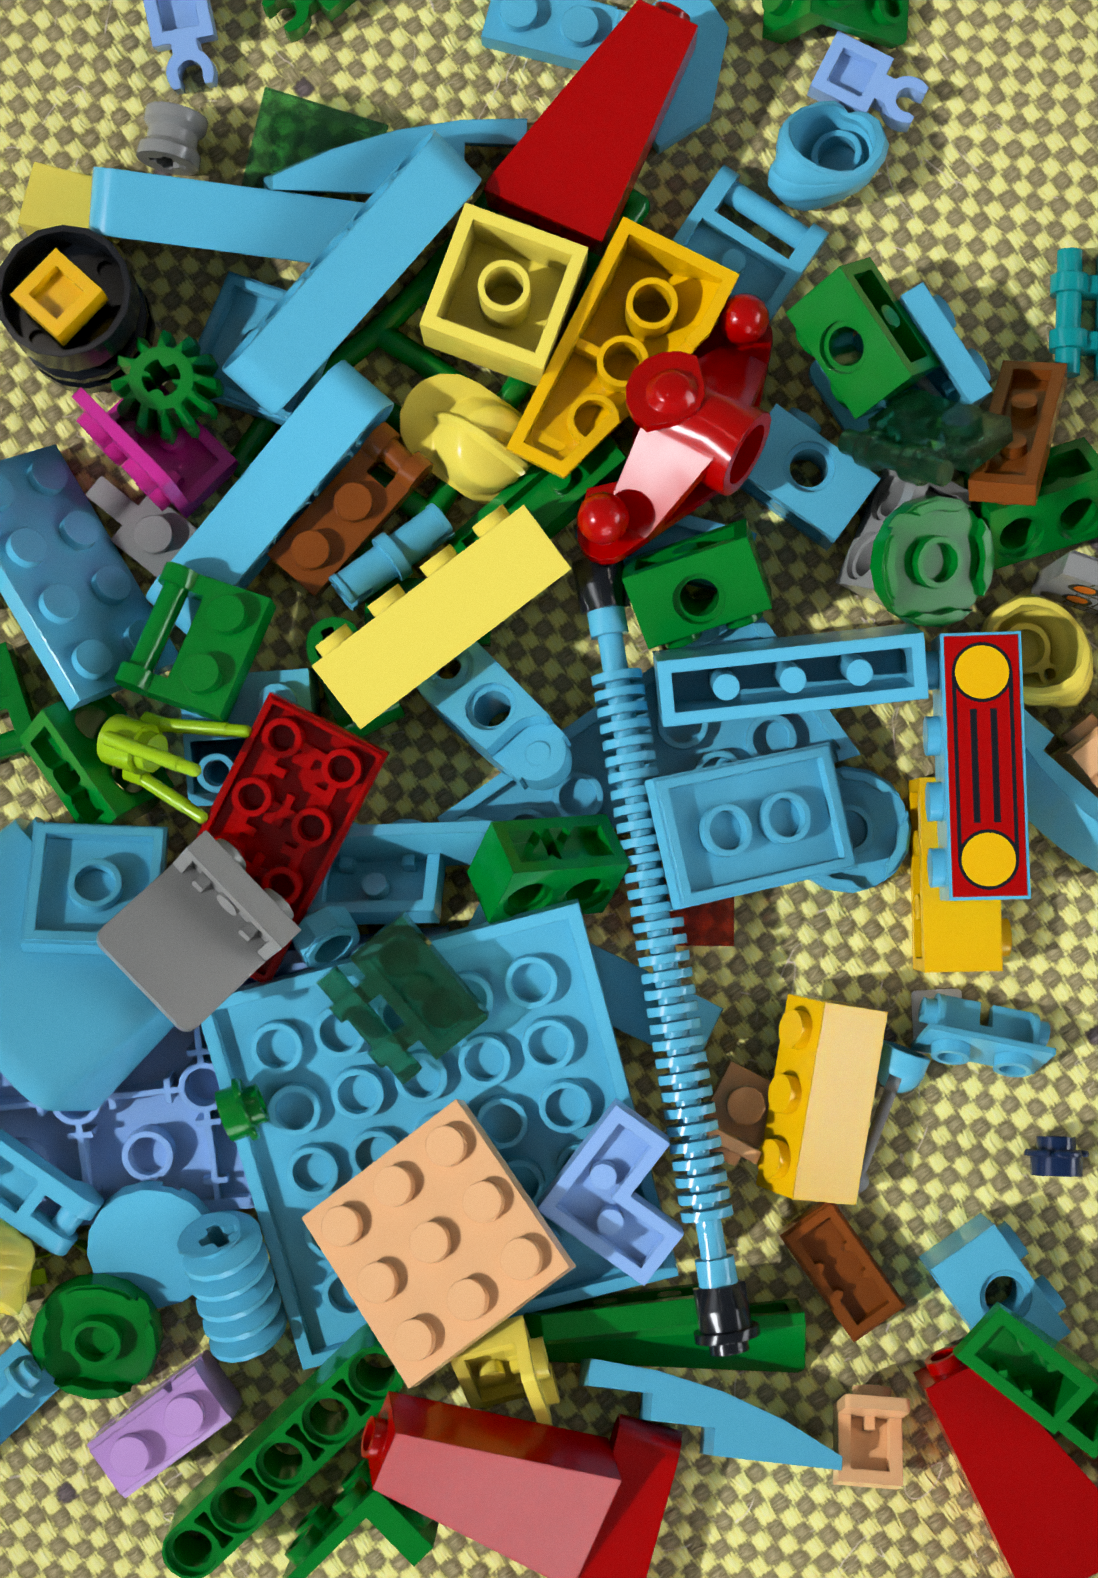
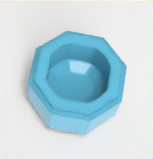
(326, 936)

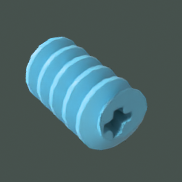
(233, 1284)

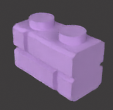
(165, 1424)

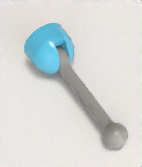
(898, 1072)

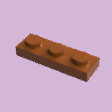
(1032, 399)

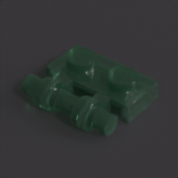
(927, 438)
(419, 988)

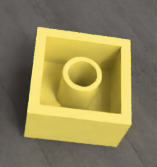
(503, 294)

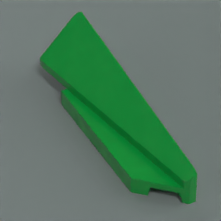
(658, 1331)

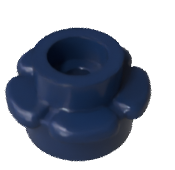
(1056, 1157)

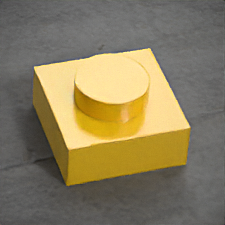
(59, 296)

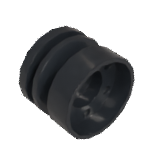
(93, 352)

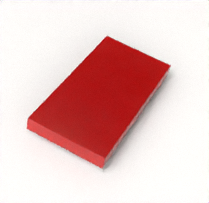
(293, 802)

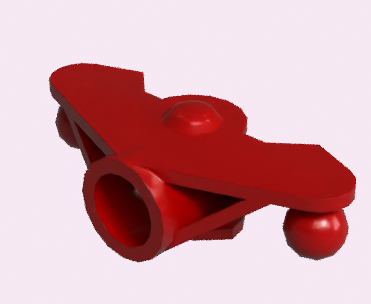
(691, 437)

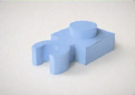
(183, 28)
(859, 80)

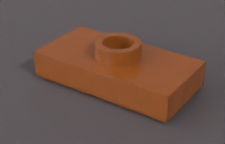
(841, 1269)

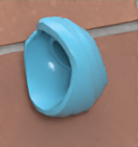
(825, 155)

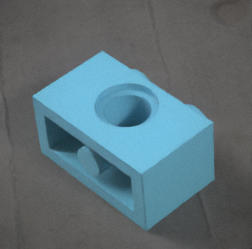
(818, 510)
(978, 1254)

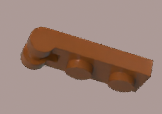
(349, 511)

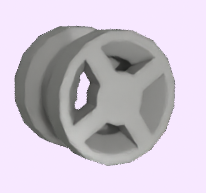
(172, 138)

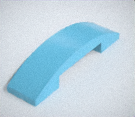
(1057, 800)

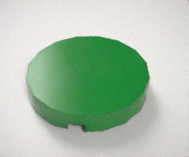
(932, 561)
(97, 1336)

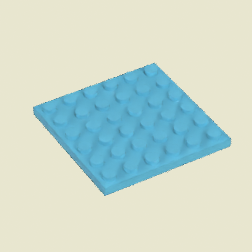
(528, 1073)

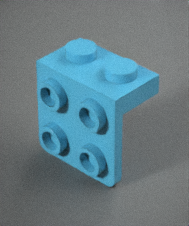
(958, 378)

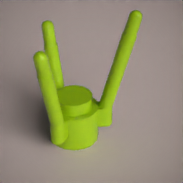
(141, 749)

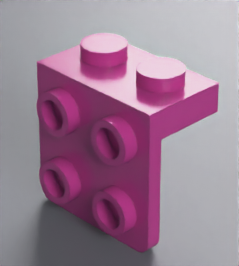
(165, 472)

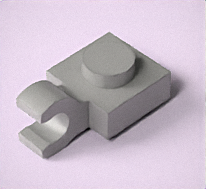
(145, 531)

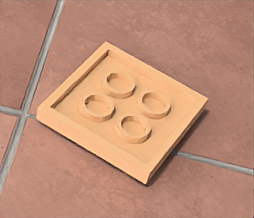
(437, 1243)

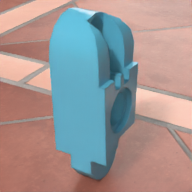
(522, 746)

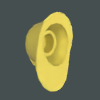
(463, 434)

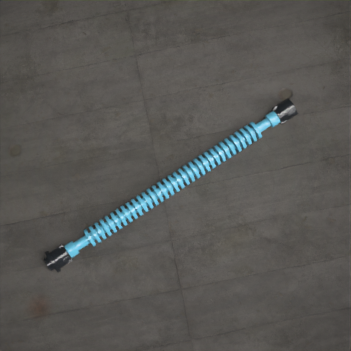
(721, 1296)

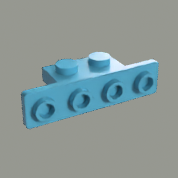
(398, 868)

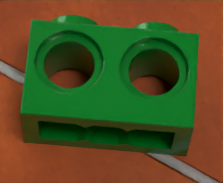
(1063, 512)
(75, 769)
(547, 863)

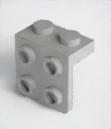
(197, 932)

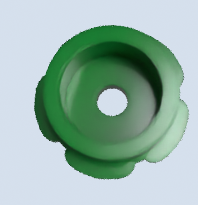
(241, 1110)

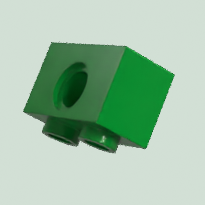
(893, 351)
(721, 556)

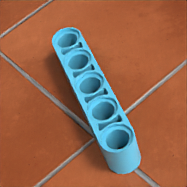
(214, 215)
(352, 273)
(282, 482)

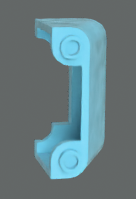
(65, 1019)

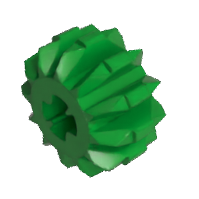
(146, 402)

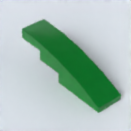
(1035, 1374)

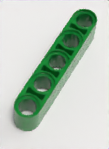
(269, 1472)

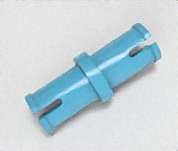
(392, 556)

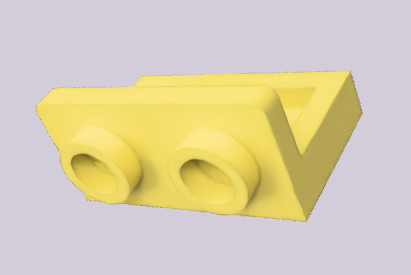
(507, 1368)

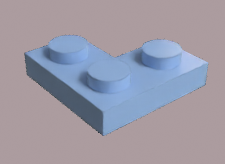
(598, 1199)

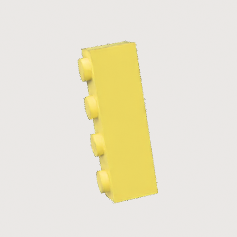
(441, 615)

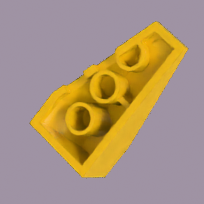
(639, 303)

